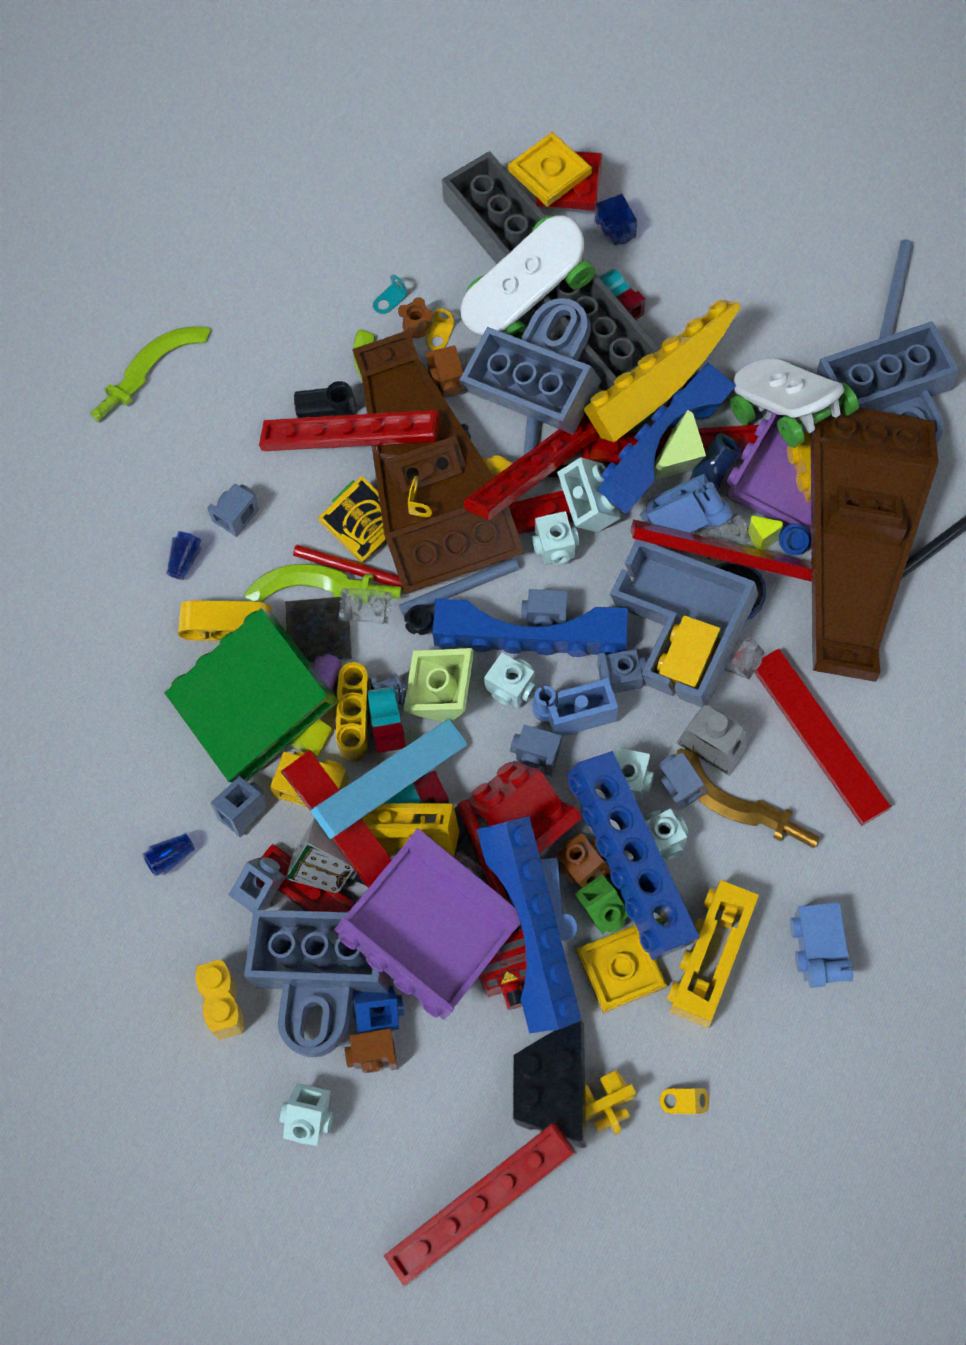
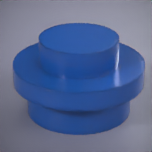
(794, 539)

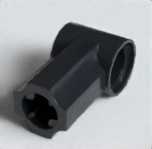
(324, 401)

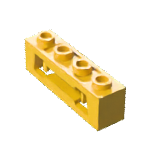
(394, 825)
(732, 901)

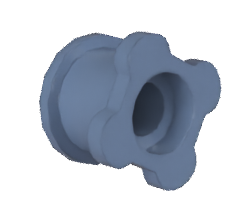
(399, 685)

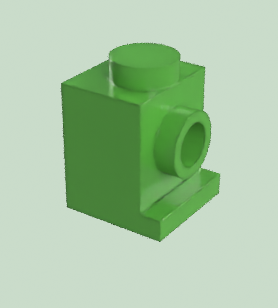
(602, 905)

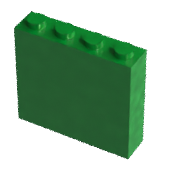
(250, 696)

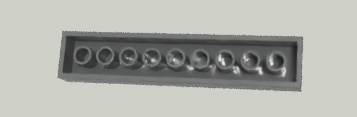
(500, 219)

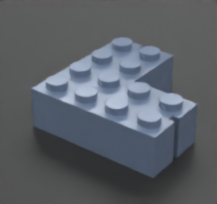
(675, 586)

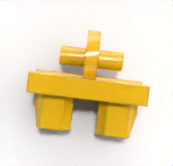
(617, 1095)

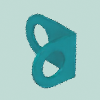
(393, 295)

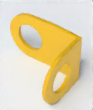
(441, 328)
(412, 505)
(686, 1101)

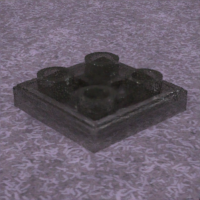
(317, 628)

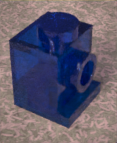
(616, 219)

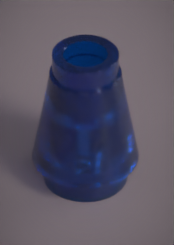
(182, 555)
(167, 854)

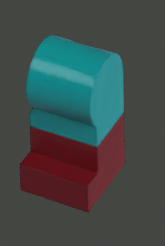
(624, 293)
(386, 720)
(424, 790)

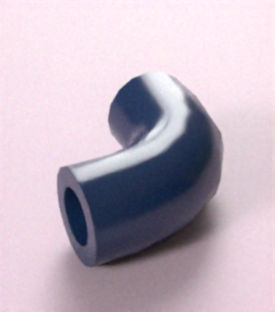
(718, 460)

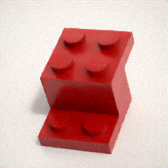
(585, 194)
(521, 793)

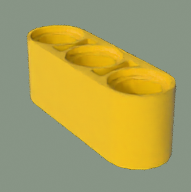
(214, 619)
(351, 697)

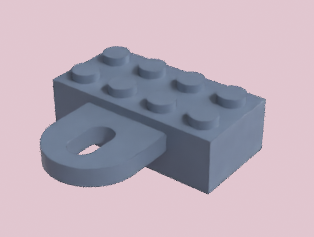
(534, 372)
(897, 373)
(313, 969)

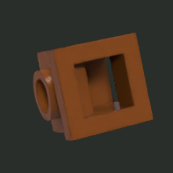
(446, 370)
(371, 1051)

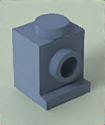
(234, 509)
(544, 607)
(622, 680)
(537, 748)
(682, 779)
(239, 805)
(249, 887)

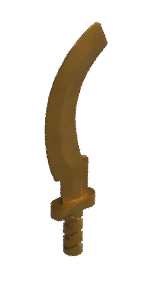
(748, 812)

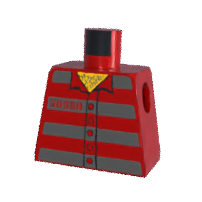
(507, 970)

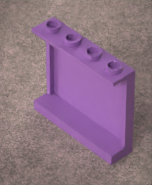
(768, 479)
(429, 925)

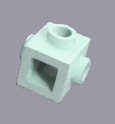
(555, 538)
(510, 681)
(636, 770)
(672, 843)
(306, 1115)

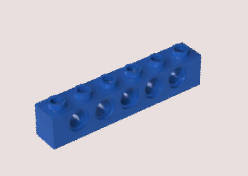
(635, 837)

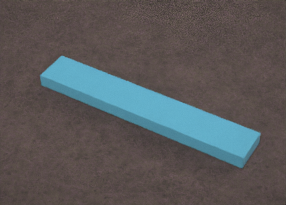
(388, 778)

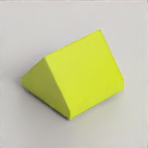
(764, 531)
(313, 738)

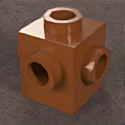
(582, 861)

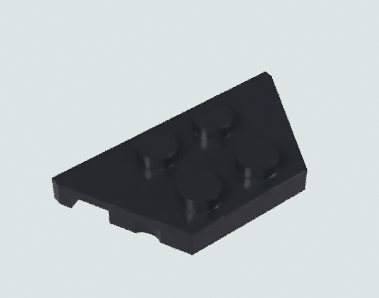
(552, 1084)

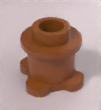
(416, 318)

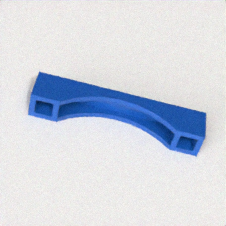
(635, 472)
(464, 626)
(548, 988)

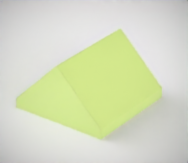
(682, 449)
(438, 683)

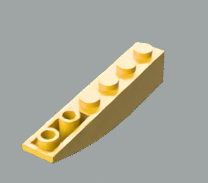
(659, 374)

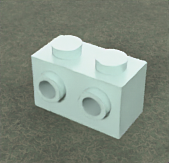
(586, 504)

